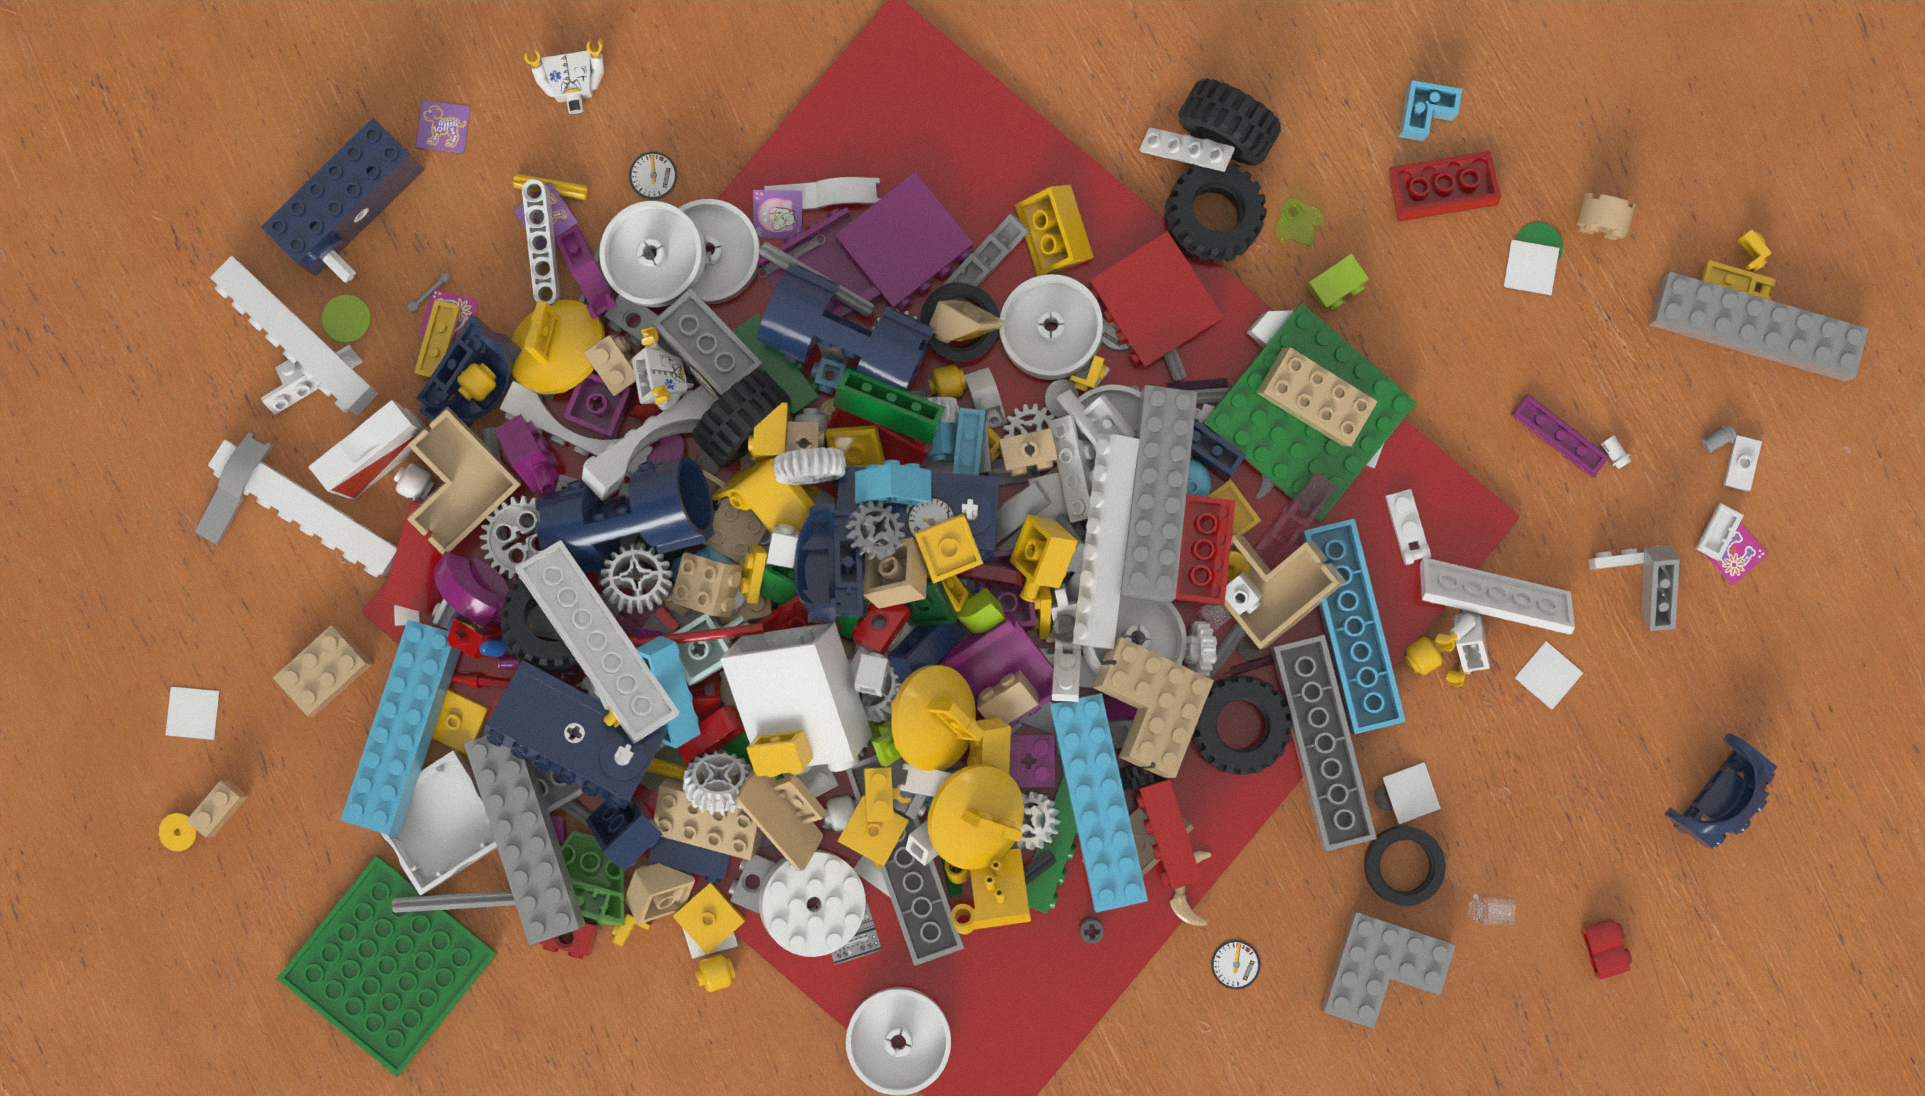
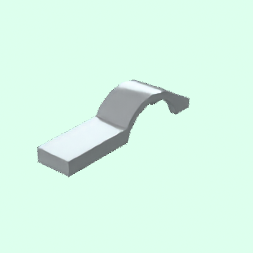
(231, 488)

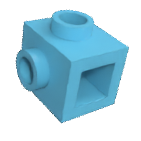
(827, 364)

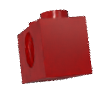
(880, 639)
(581, 944)

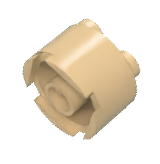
(1605, 215)

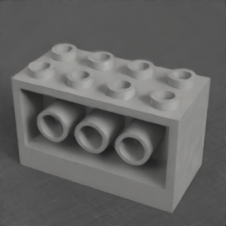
(704, 343)

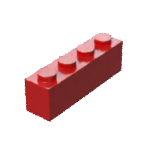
(1169, 834)

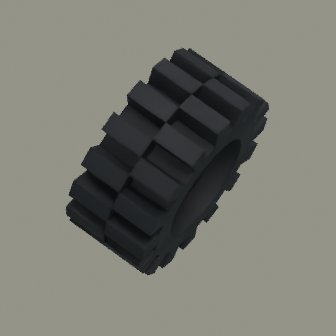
(1137, 776)

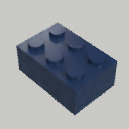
(624, 833)

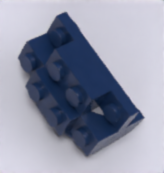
(467, 349)
(827, 566)
(1727, 798)

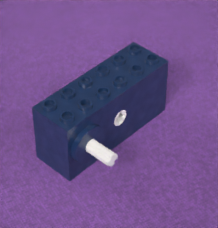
(342, 200)
(967, 494)
(544, 712)

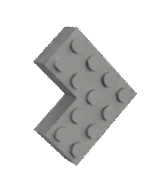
(1374, 954)

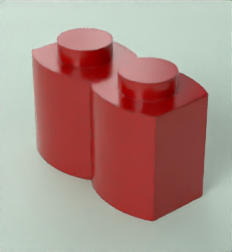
(1606, 948)

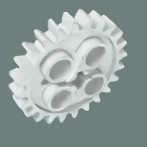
(512, 517)

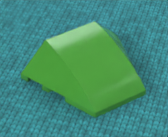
(595, 880)

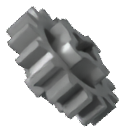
(863, 528)

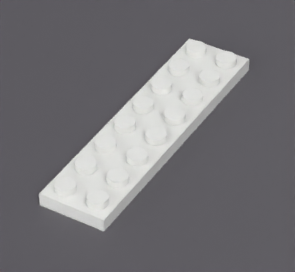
(597, 641)

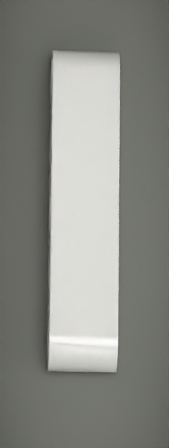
(534, 231)

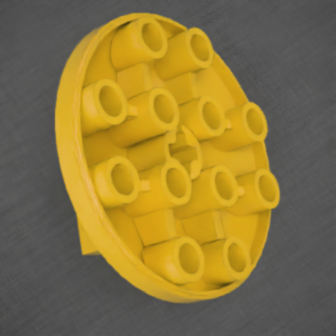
(554, 346)
(934, 718)
(975, 816)

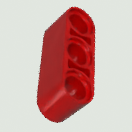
(714, 734)

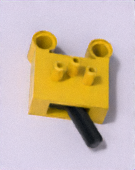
(998, 891)

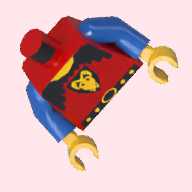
(476, 639)

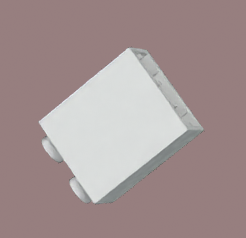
(799, 683)

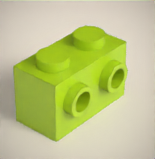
(1337, 283)

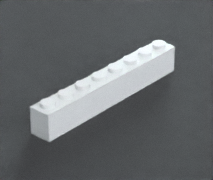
(294, 336)
(313, 514)
(1106, 541)

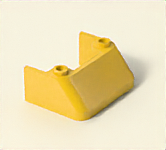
(770, 500)

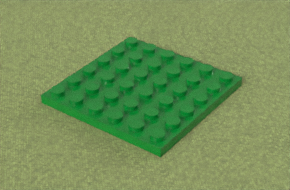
(1286, 447)
(386, 972)

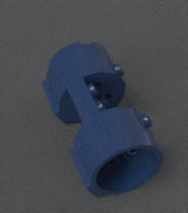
(802, 316)
(665, 504)

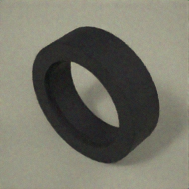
(981, 343)
(1436, 865)

